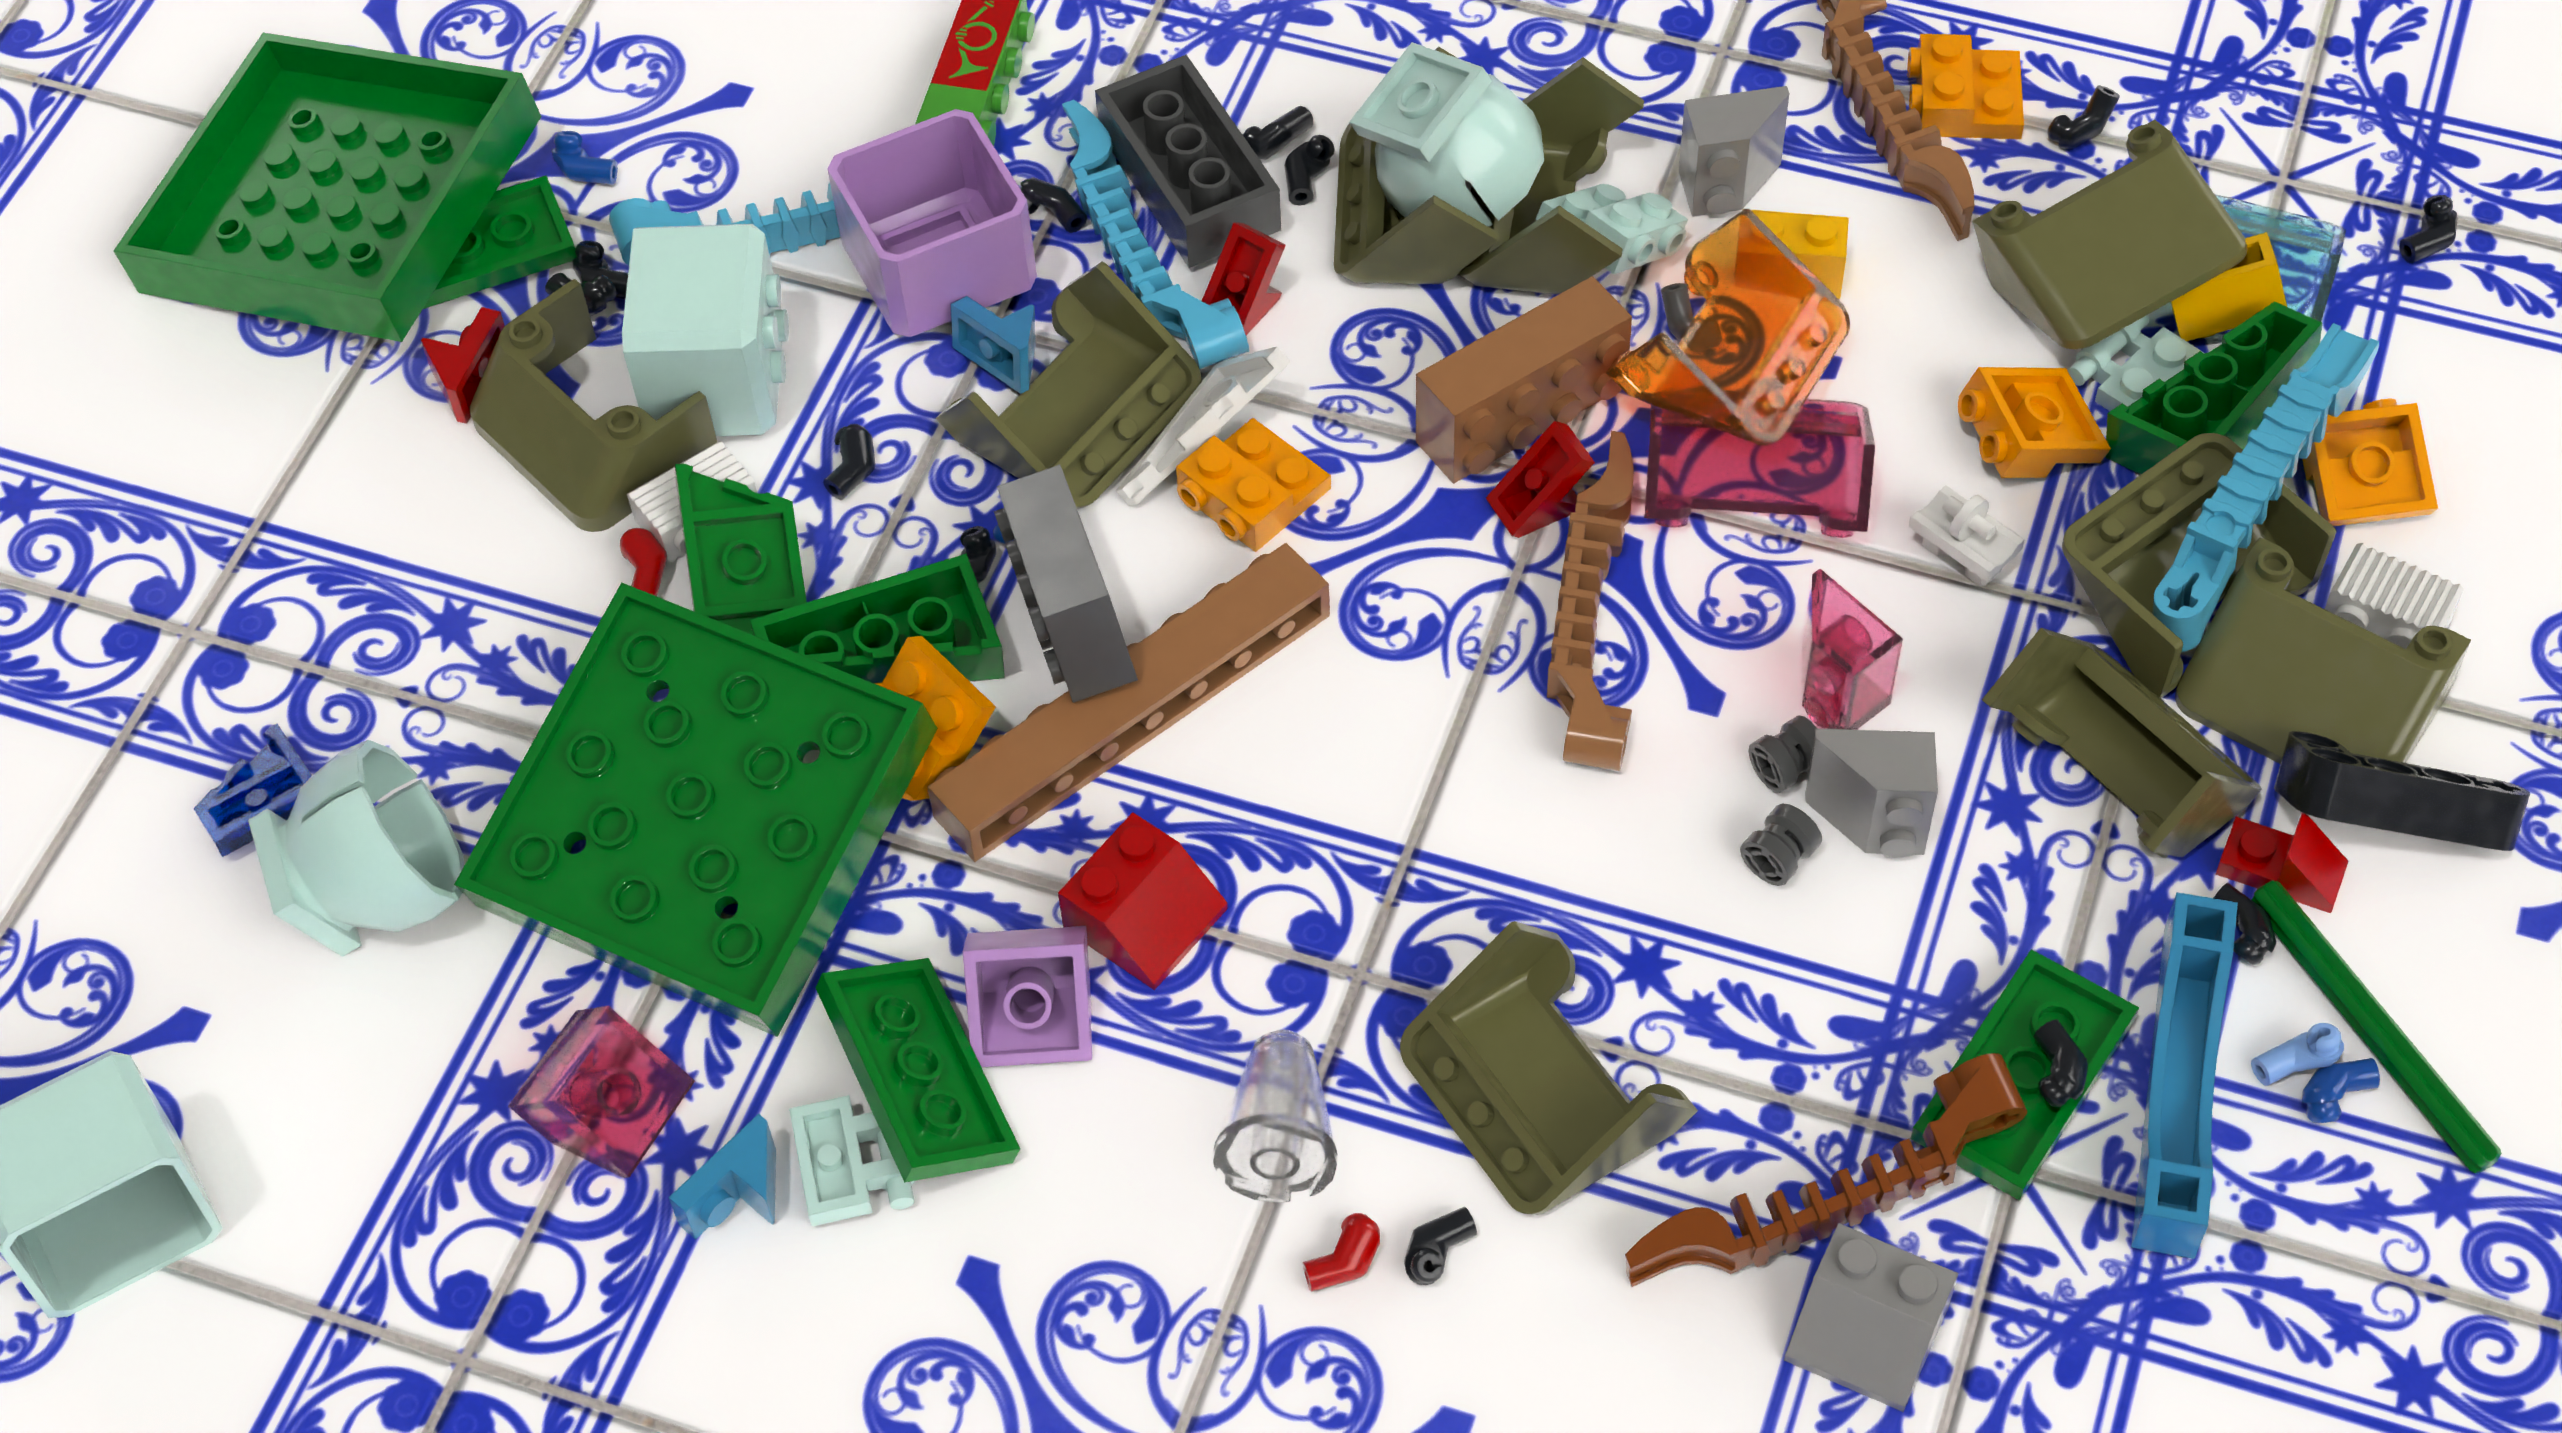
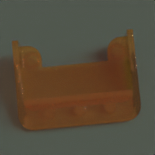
(1752, 343)

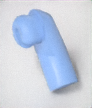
(2307, 1051)

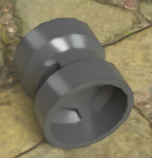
(1785, 755)
(1781, 844)

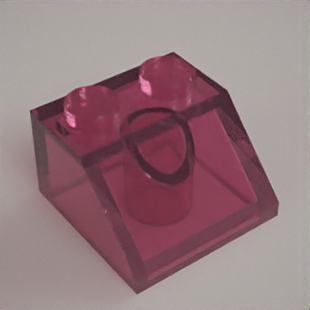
(1845, 658)
(602, 1091)

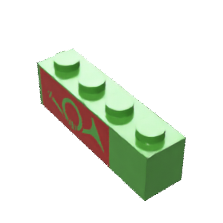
(980, 61)

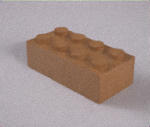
(1520, 379)

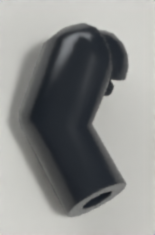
(2086, 126)
(2436, 232)
(979, 550)
(2254, 923)
(2067, 1068)
(1430, 1244)

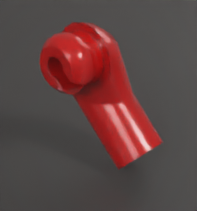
(647, 558)
(1351, 1255)

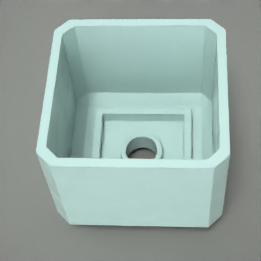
(705, 321)
(95, 1186)

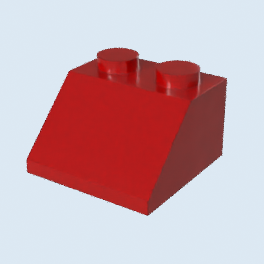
(1141, 901)

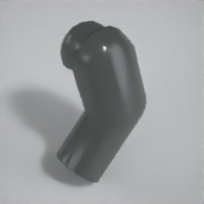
(1677, 308)

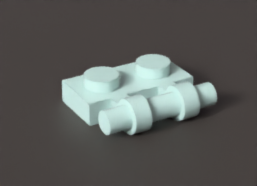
(2148, 361)
(833, 1166)

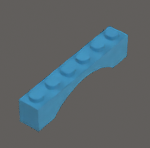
(2179, 1103)

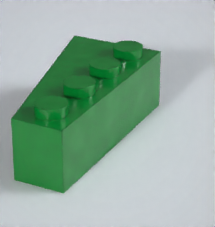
(2215, 390)
(870, 623)

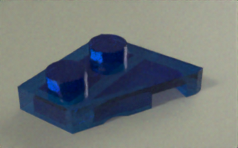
(249, 788)

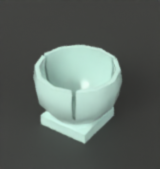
(1445, 125)
(355, 862)

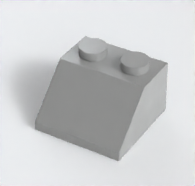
(1731, 147)
(1875, 787)
(1871, 1317)

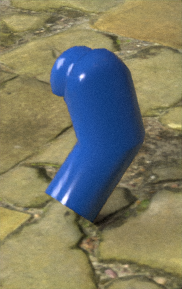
(578, 165)
(2332, 1083)

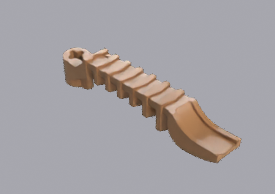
(1911, 152)
(1595, 534)

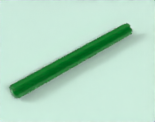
(2378, 1029)

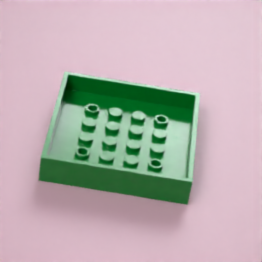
(330, 185)
(698, 807)

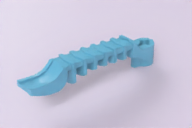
(1105, 193)
(782, 229)
(2286, 433)

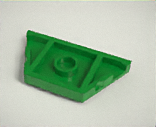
(738, 549)

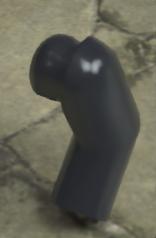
(1278, 133)
(1304, 165)
(1055, 199)
(590, 263)
(596, 292)
(857, 460)

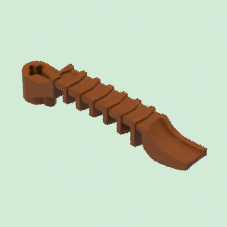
(1977, 1102)

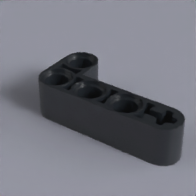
(2398, 796)

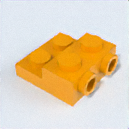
(1966, 88)
(2030, 420)
(2372, 465)
(1250, 483)
(951, 701)

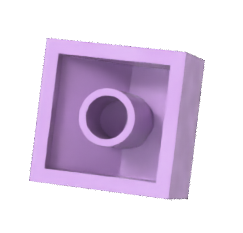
(1028, 996)

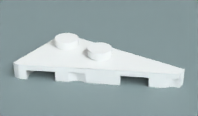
(1209, 407)

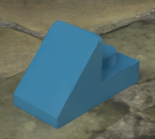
(996, 344)
(738, 1170)

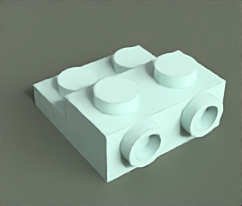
(1640, 225)

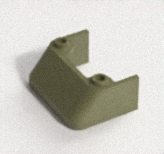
(1383, 245)
(1558, 248)
(553, 442)
(2125, 739)

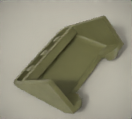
(2112, 245)
(1094, 401)
(2136, 533)
(2293, 666)
(1524, 1081)

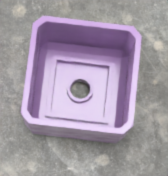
(932, 221)

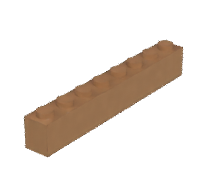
(1177, 671)

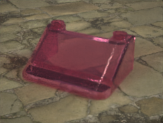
(1813, 470)

